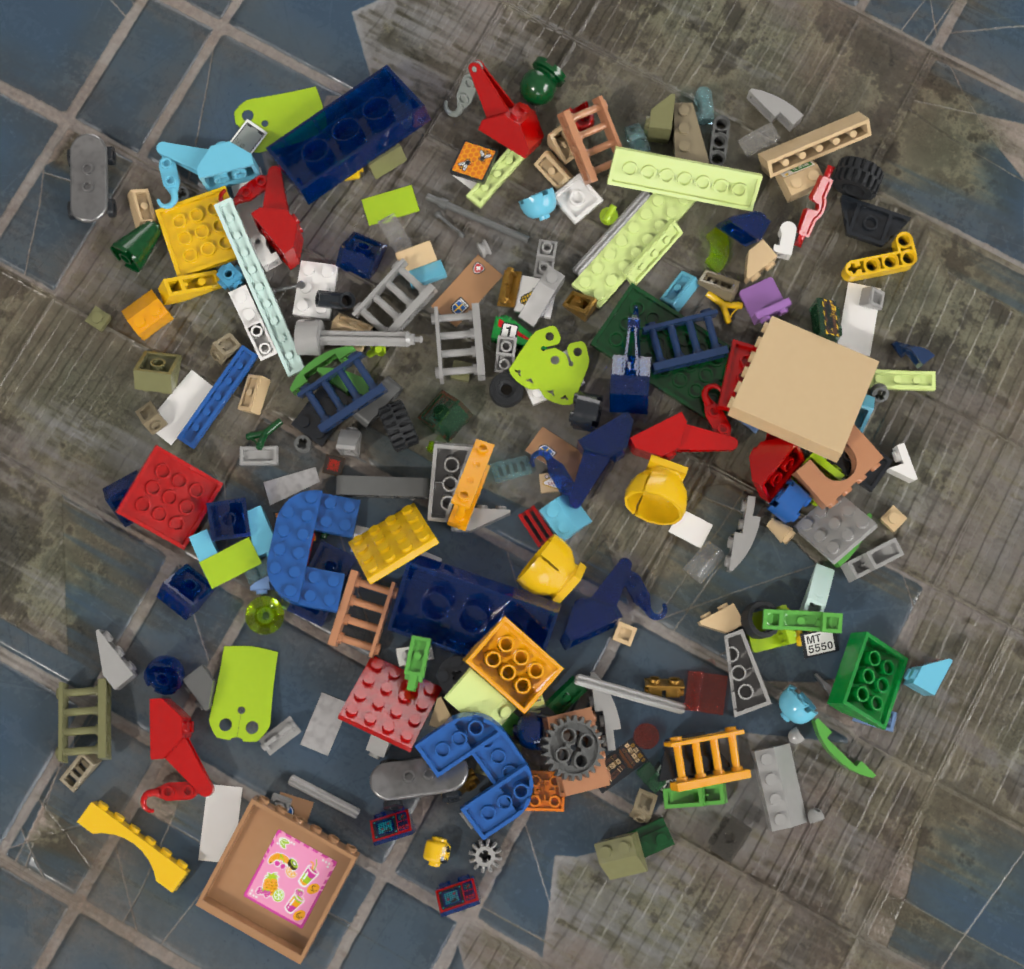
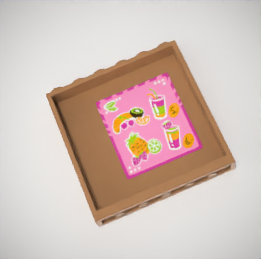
(278, 878)

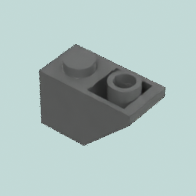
(202, 686)

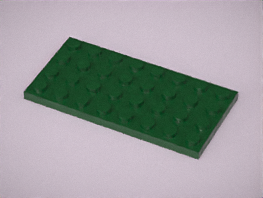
(682, 384)

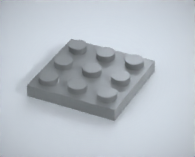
(836, 529)

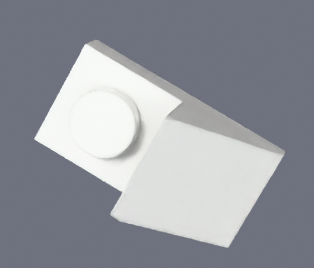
(904, 469)

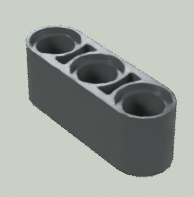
(719, 135)
(369, 414)

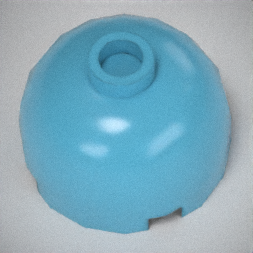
(539, 204)
(796, 706)

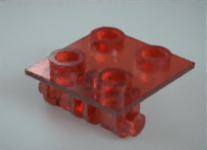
(706, 692)

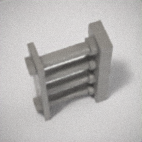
(413, 306)
(473, 333)

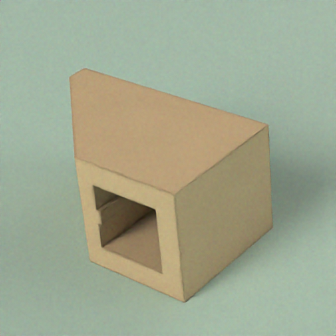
(758, 259)
(723, 621)

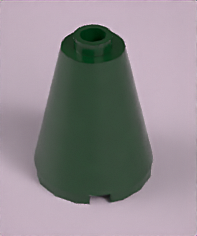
(137, 245)

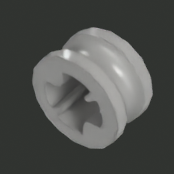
(483, 248)

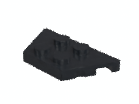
(870, 222)
(668, 767)

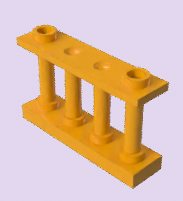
(470, 484)
(719, 775)

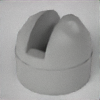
(795, 736)
(815, 815)

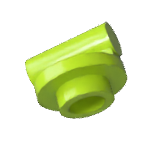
(608, 215)
(376, 350)

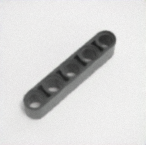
(382, 487)

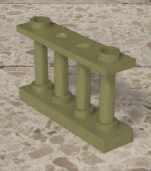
(102, 729)

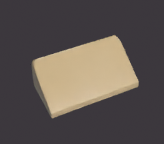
(553, 170)
(141, 206)
(417, 255)
(254, 394)

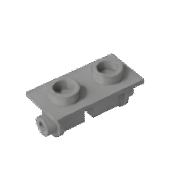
(279, 735)

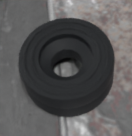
(498, 397)

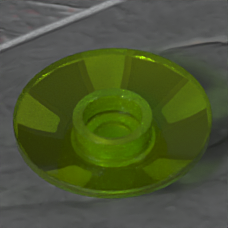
(255, 612)

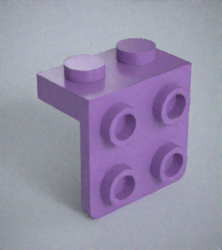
(764, 301)

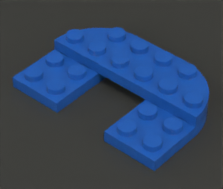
(292, 545)
(498, 757)

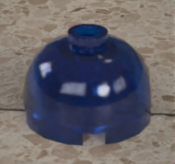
(165, 674)
(529, 730)

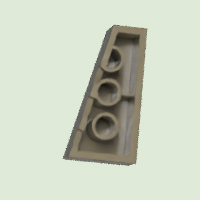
(686, 134)

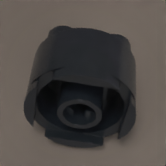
(586, 411)
(446, 670)

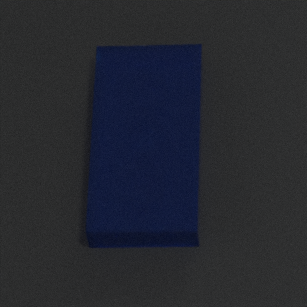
(348, 134)
(462, 607)

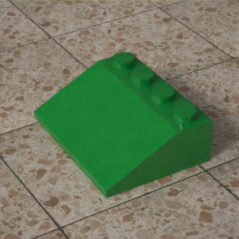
(868, 680)

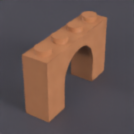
(826, 491)
(595, 780)

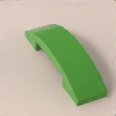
(320, 361)
(802, 620)
(822, 733)

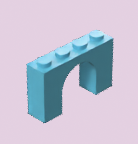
(260, 536)

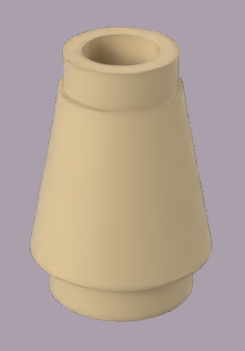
(781, 531)

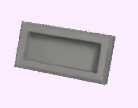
(252, 457)

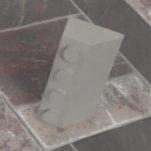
(779, 787)

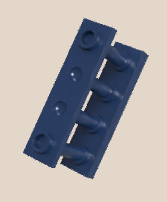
(680, 360)
(343, 411)

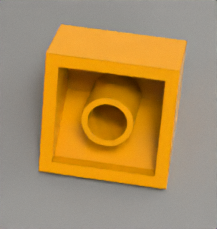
(147, 315)

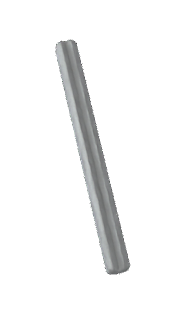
(611, 232)
(629, 693)

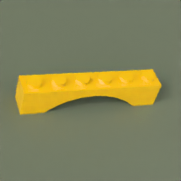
(167, 869)

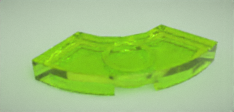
(719, 250)

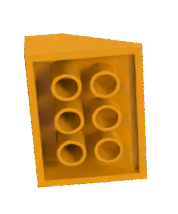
(513, 664)

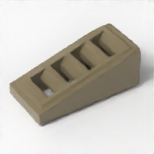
(727, 292)
(90, 761)

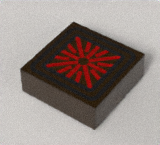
(333, 465)

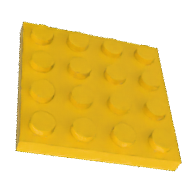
(196, 234)
(392, 543)

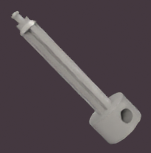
(312, 337)

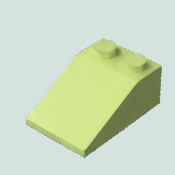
(477, 695)

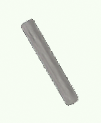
(324, 796)

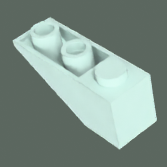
(818, 589)

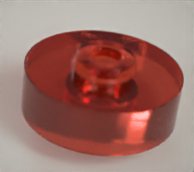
(646, 736)

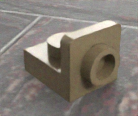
(224, 348)
(151, 418)
(643, 806)

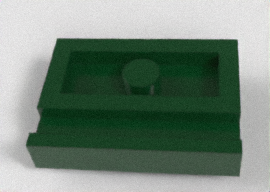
(654, 837)

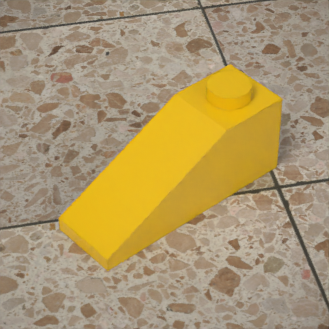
(186, 287)

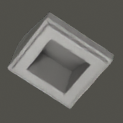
(872, 298)

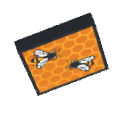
(474, 162)

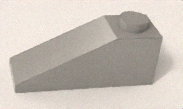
(542, 296)

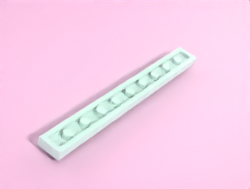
(259, 286)

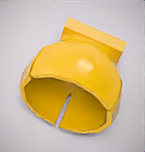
(660, 491)
(552, 570)

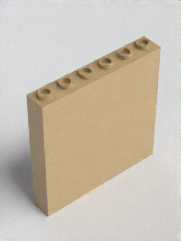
(803, 388)

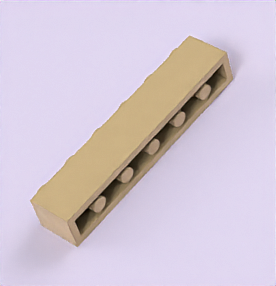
(814, 144)

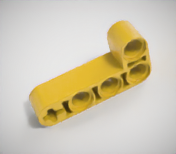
(878, 263)

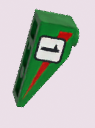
(507, 327)

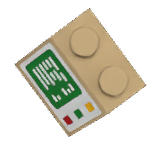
(799, 180)

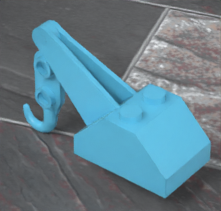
(216, 167)

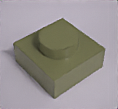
(98, 319)
(462, 377)

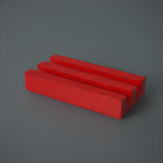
(527, 512)

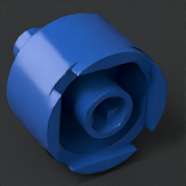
(789, 502)

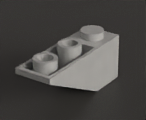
(483, 517)
(113, 663)

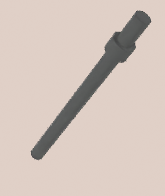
(444, 204)

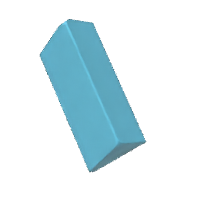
(429, 273)
(680, 291)

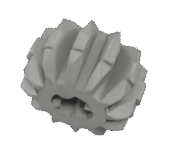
(479, 859)

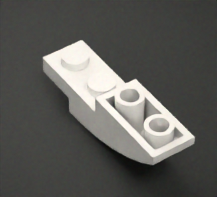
(253, 322)

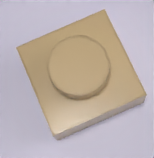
(893, 518)
(624, 634)

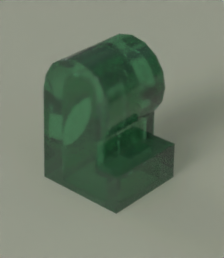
(649, 775)

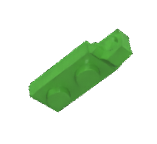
(417, 661)

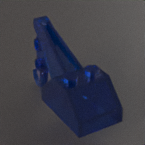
(630, 375)
(597, 450)
(601, 611)

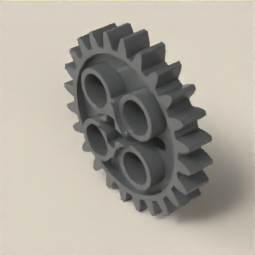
(589, 753)

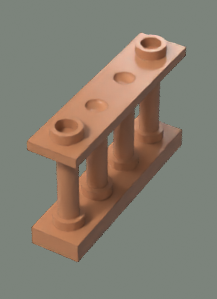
(575, 138)
(343, 618)

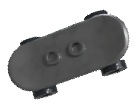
(89, 179)
(414, 778)

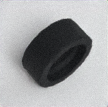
(747, 622)

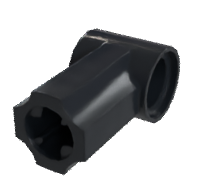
(333, 300)

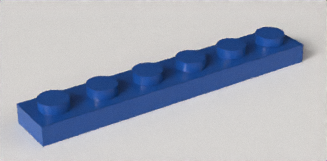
(217, 397)

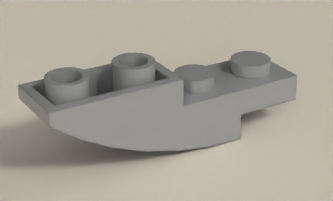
(741, 542)
(609, 718)

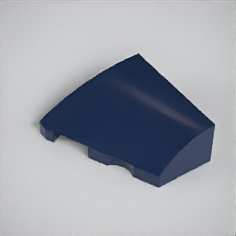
(917, 355)

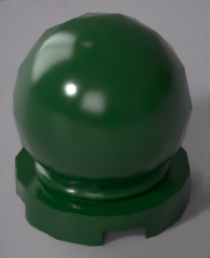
(541, 82)

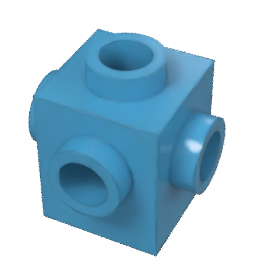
(230, 277)

